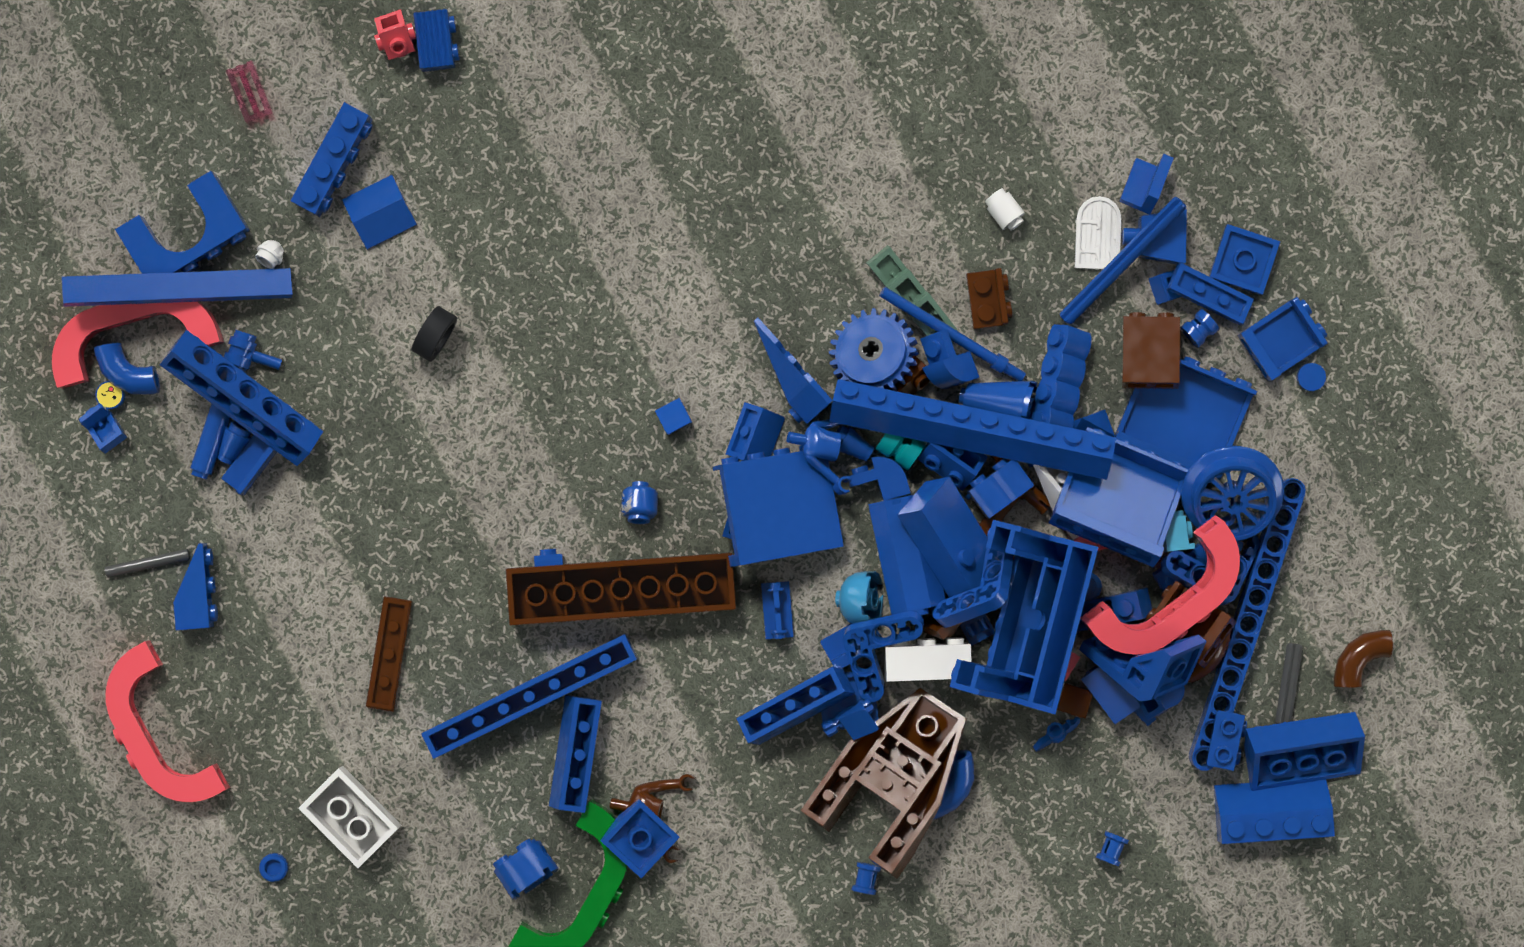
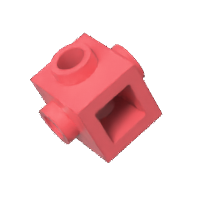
(394, 35)

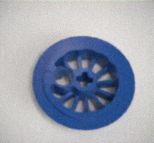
(1224, 461)

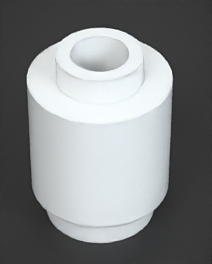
(1005, 210)

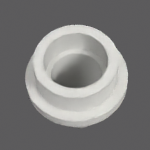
(270, 254)

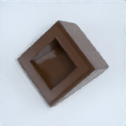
(1074, 700)

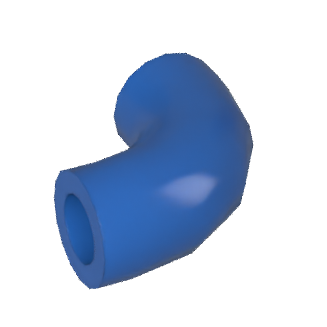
(123, 374)
(959, 783)

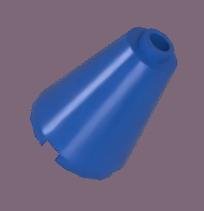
(1002, 397)

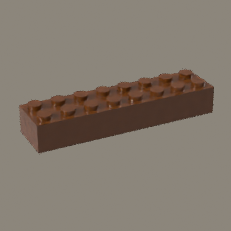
(620, 588)

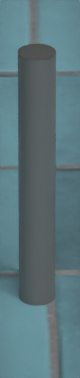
(146, 563)

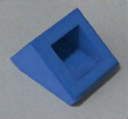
(1159, 288)
(673, 416)
(858, 721)

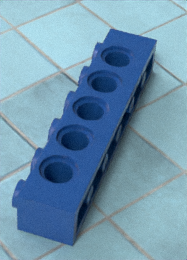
(241, 398)

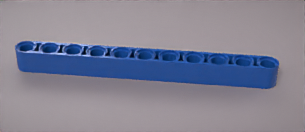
(1257, 614)

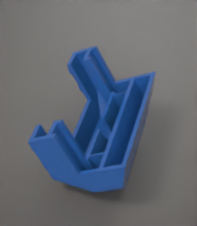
(1036, 620)

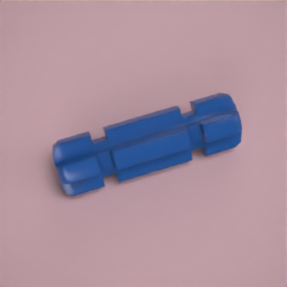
(831, 726)

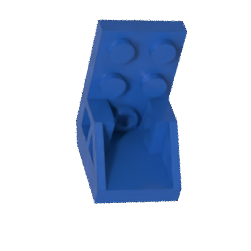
(1150, 673)

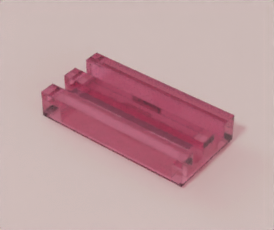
(241, 70)

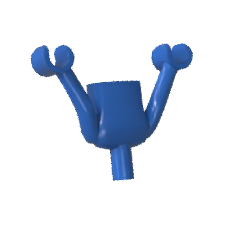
(821, 444)

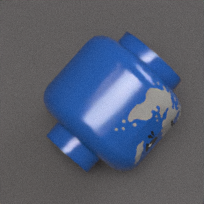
(639, 503)

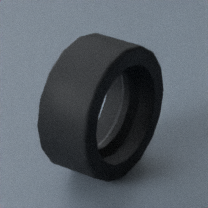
(434, 333)

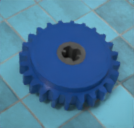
(860, 340)

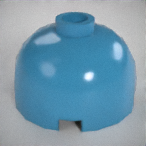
(860, 597)

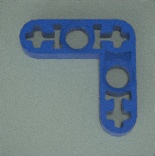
(1185, 561)
(985, 598)
(870, 641)

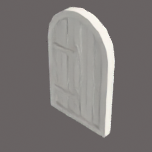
(1097, 233)

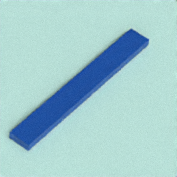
(176, 287)

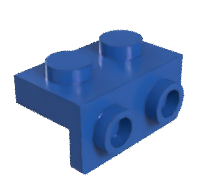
(1225, 740)

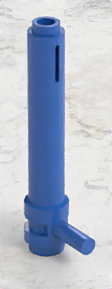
(240, 354)

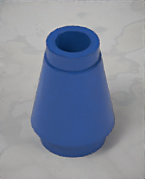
(233, 442)
(854, 444)

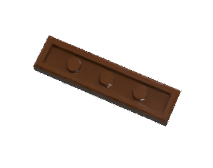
(389, 653)

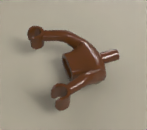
(655, 804)

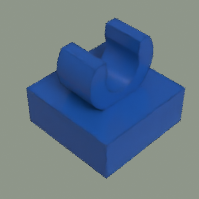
(977, 629)

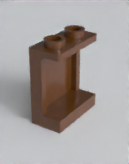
(1151, 351)
(1213, 629)

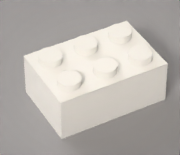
(925, 659)
(350, 816)

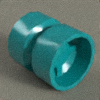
(903, 449)

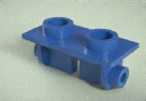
(777, 610)

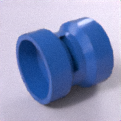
(1199, 328)

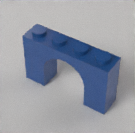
(222, 227)

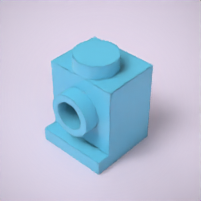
(1178, 534)

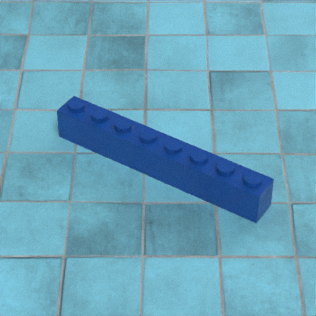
(529, 696)

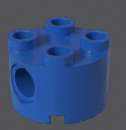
(525, 868)

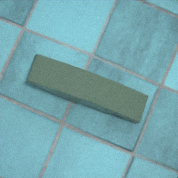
(901, 281)

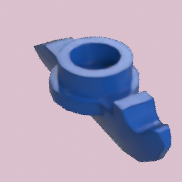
(1056, 733)

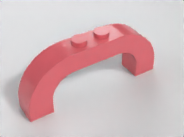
(71, 342)
(1183, 612)
(136, 738)

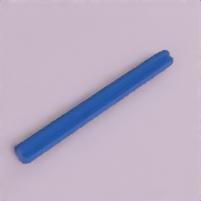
(1123, 260)

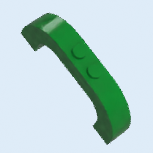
(605, 890)

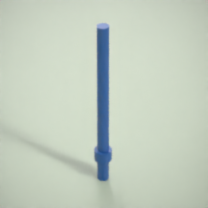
(998, 362)

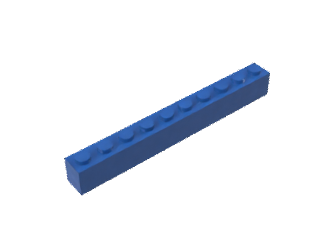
(972, 429)

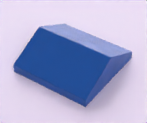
(379, 212)
(639, 838)

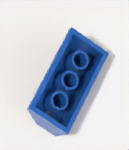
(1304, 750)
(1273, 813)

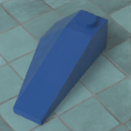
(798, 386)

